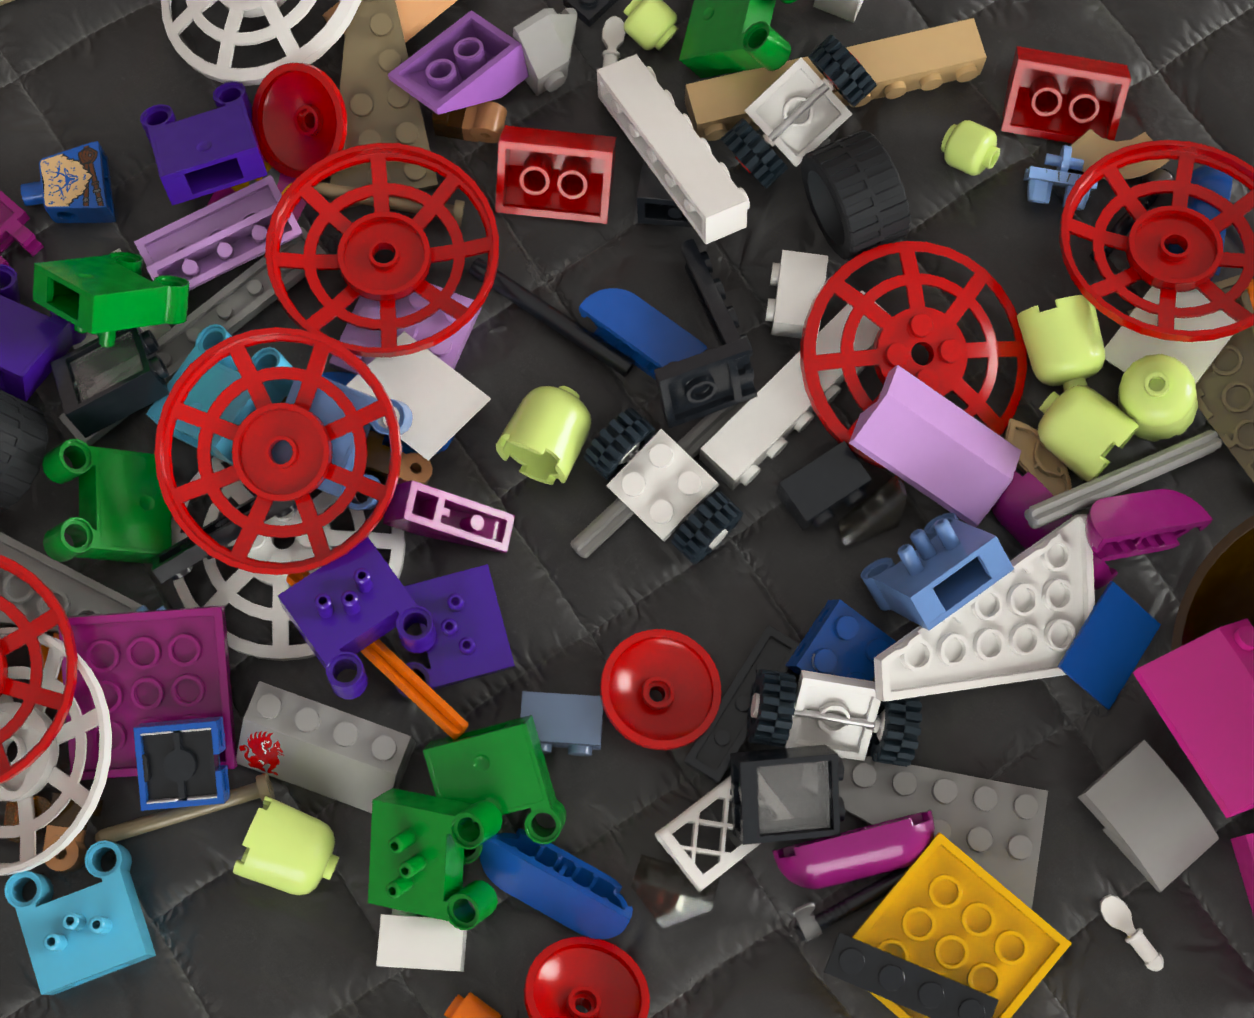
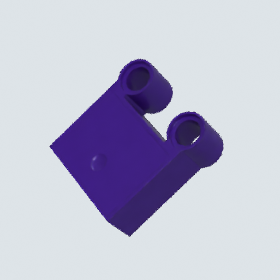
(205, 149)
(28, 340)
(351, 607)
(467, 625)

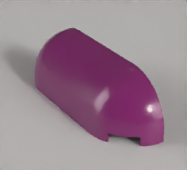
(1010, 511)
(1142, 523)
(857, 852)

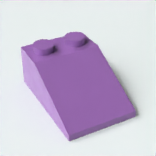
(463, 66)

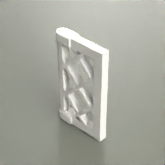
(691, 815)

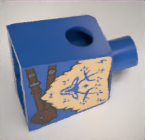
(74, 186)

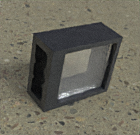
(110, 383)
(786, 794)

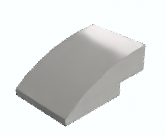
(1149, 815)

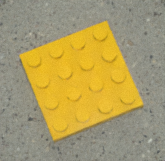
(964, 927)

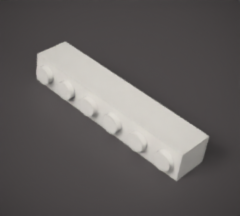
(673, 149)
(780, 408)

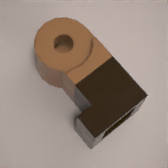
(473, 123)
(412, 466)
(74, 854)

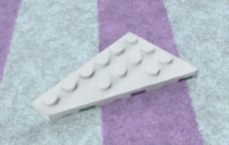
(1007, 631)

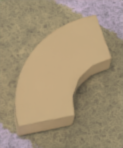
(1093, 147)
(1036, 458)

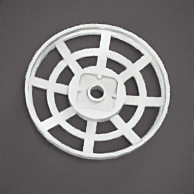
(230, 36)
(264, 550)
(44, 769)

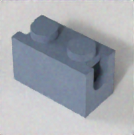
(565, 721)

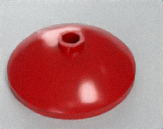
(286, 113)
(675, 668)
(587, 975)

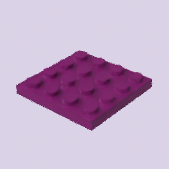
(152, 671)

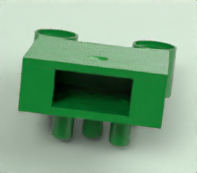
(733, 37)
(109, 294)
(118, 505)
(500, 767)
(421, 856)

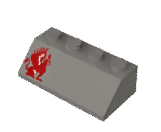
(321, 747)

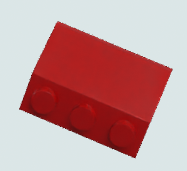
(1063, 96)
(555, 174)

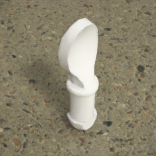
(613, 37)
(1119, 916)

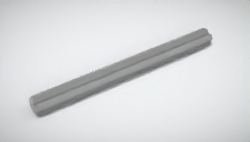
(1122, 479)
(618, 512)

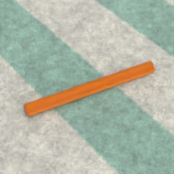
(408, 682)

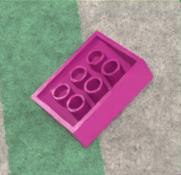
(1209, 707)

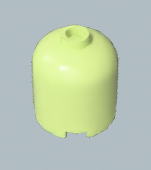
(1063, 342)
(1158, 396)
(1083, 429)
(546, 433)
(287, 849)

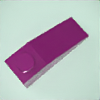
(448, 517)

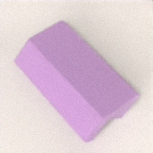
(216, 236)
(936, 447)

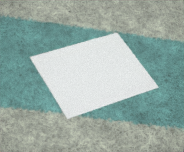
(1130, 346)
(434, 392)

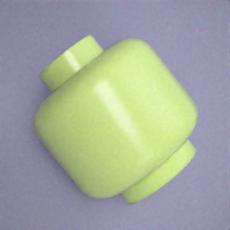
(650, 23)
(970, 147)

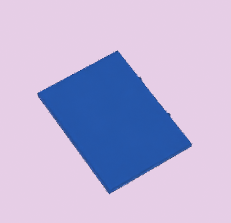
(1109, 645)

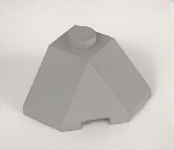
(547, 47)

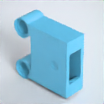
(216, 381)
(83, 931)

